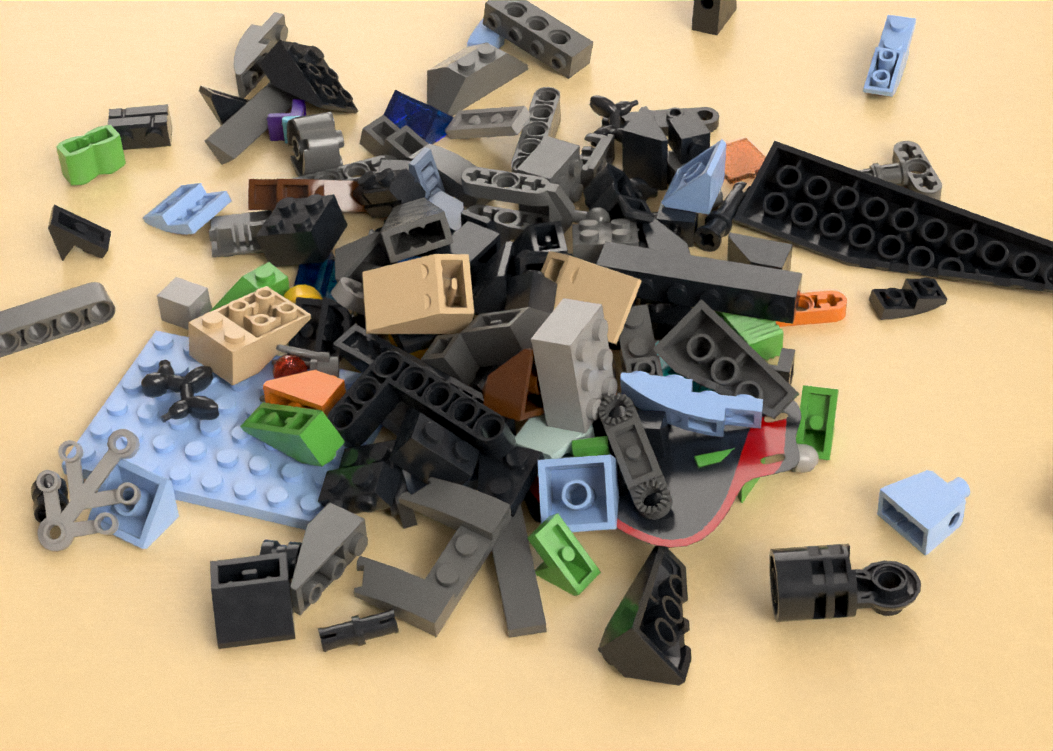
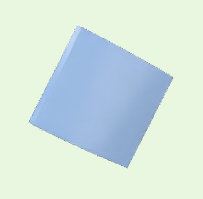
(187, 209)

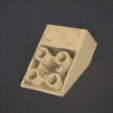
(593, 284)
(419, 296)
(245, 334)

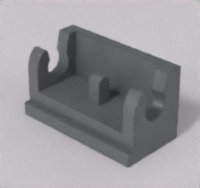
(596, 158)

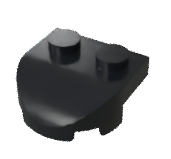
(327, 324)

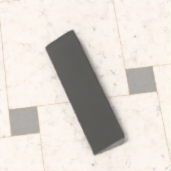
(248, 123)

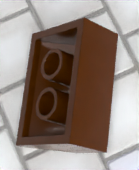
(515, 388)

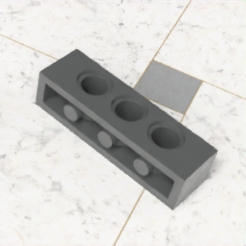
(539, 34)

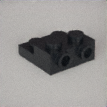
(364, 479)

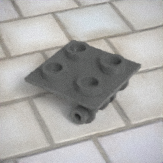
(236, 233)

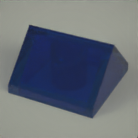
(420, 117)

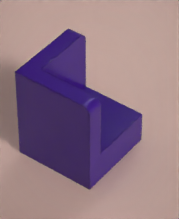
(275, 119)

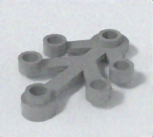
(84, 494)

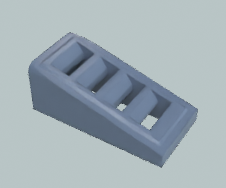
(429, 176)

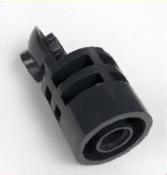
(822, 585)

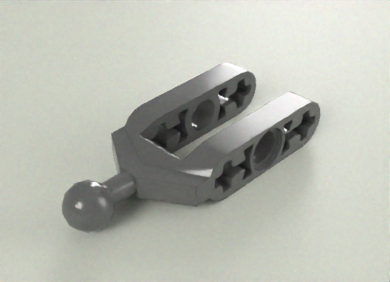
(523, 190)

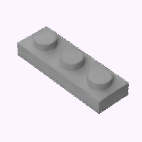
(488, 122)

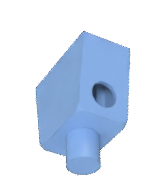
(924, 508)

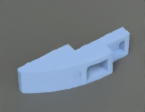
(890, 56)
(690, 410)

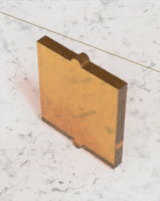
(742, 161)

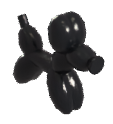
(608, 109)
(196, 380)

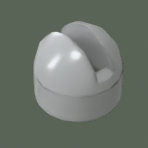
(808, 459)

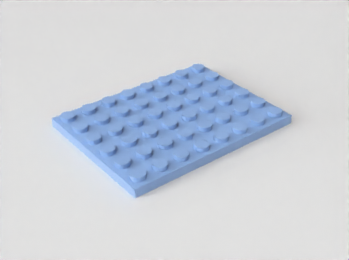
(208, 459)

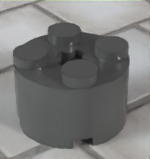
(314, 143)

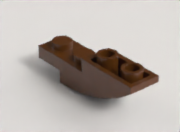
(266, 193)

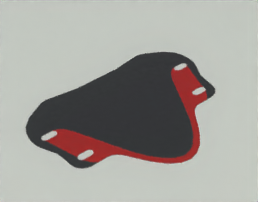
(703, 493)

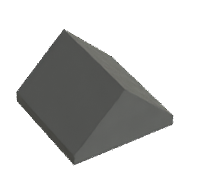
(361, 256)

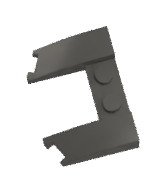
(430, 601)

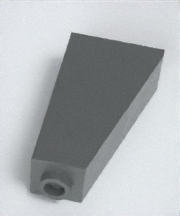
(415, 230)

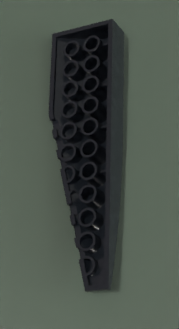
(887, 225)

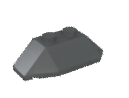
(470, 77)

